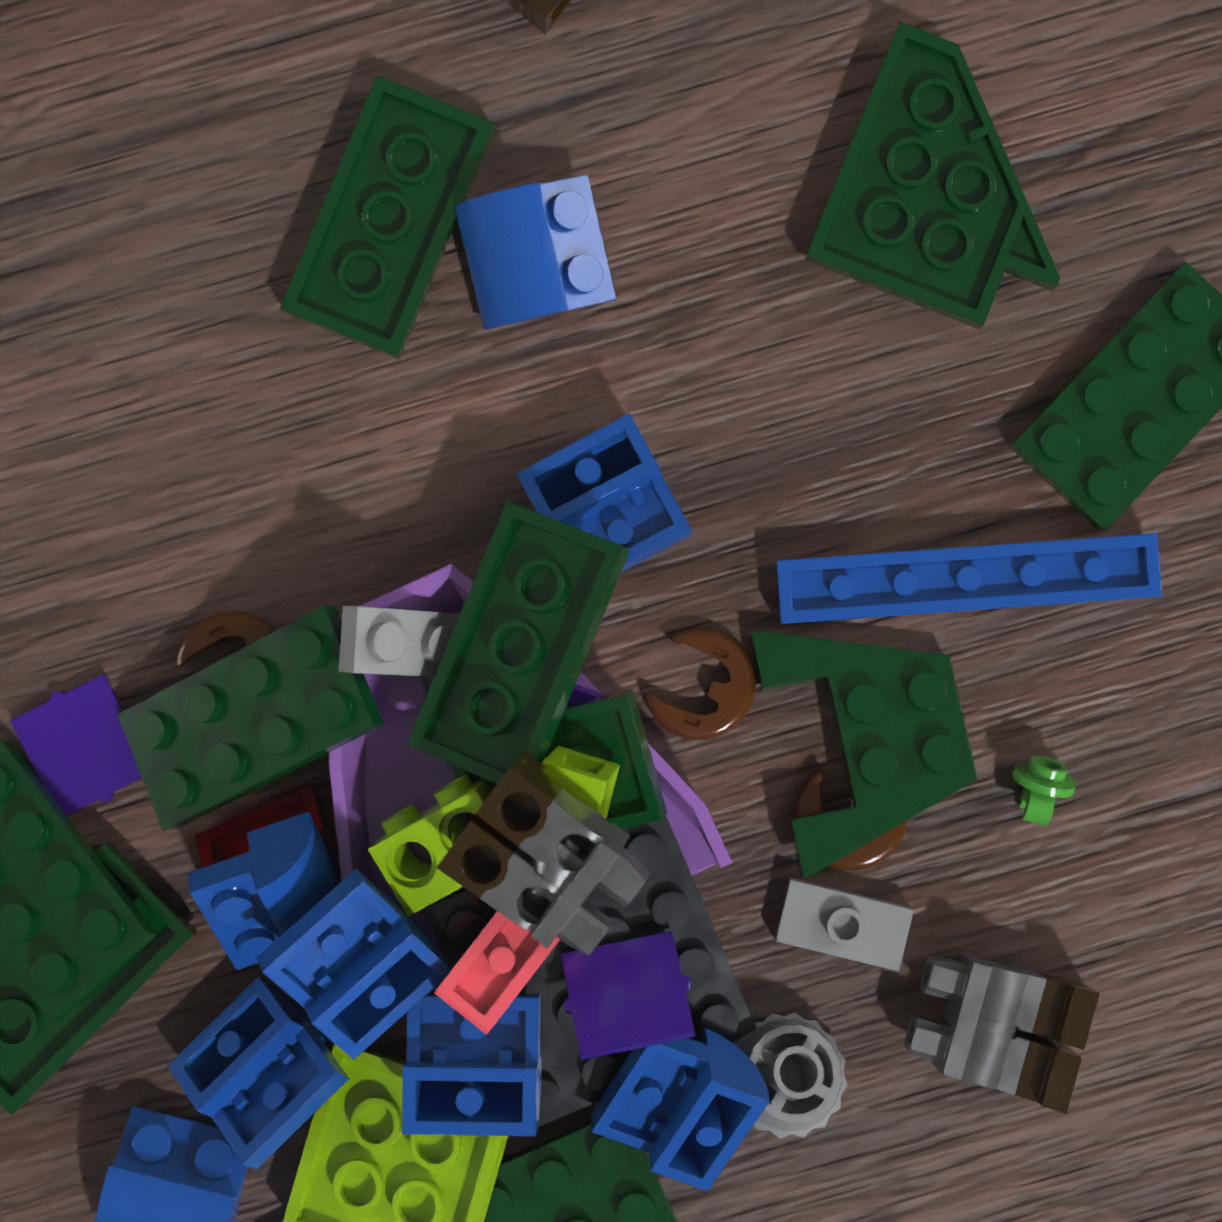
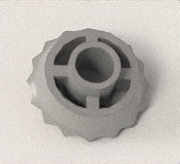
(800, 1073)

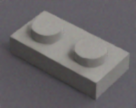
(394, 640)

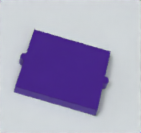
(79, 745)
(627, 995)

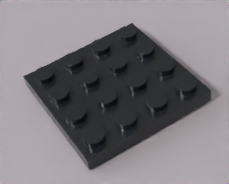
(662, 905)

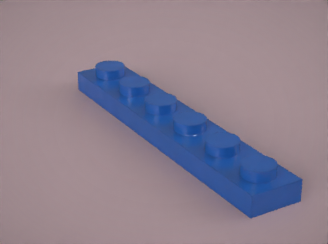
(968, 578)

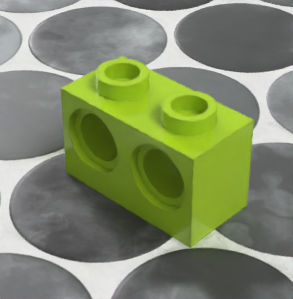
(435, 828)

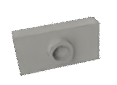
(843, 924)

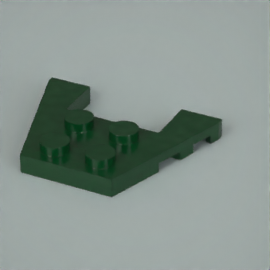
(895, 731)

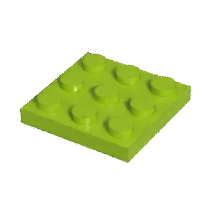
(368, 1171)

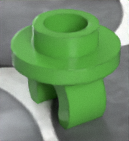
(1042, 783)

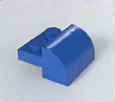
(535, 251)
(609, 490)
(267, 889)
(355, 963)
(259, 1071)
(472, 1080)
(684, 1106)
(171, 1173)

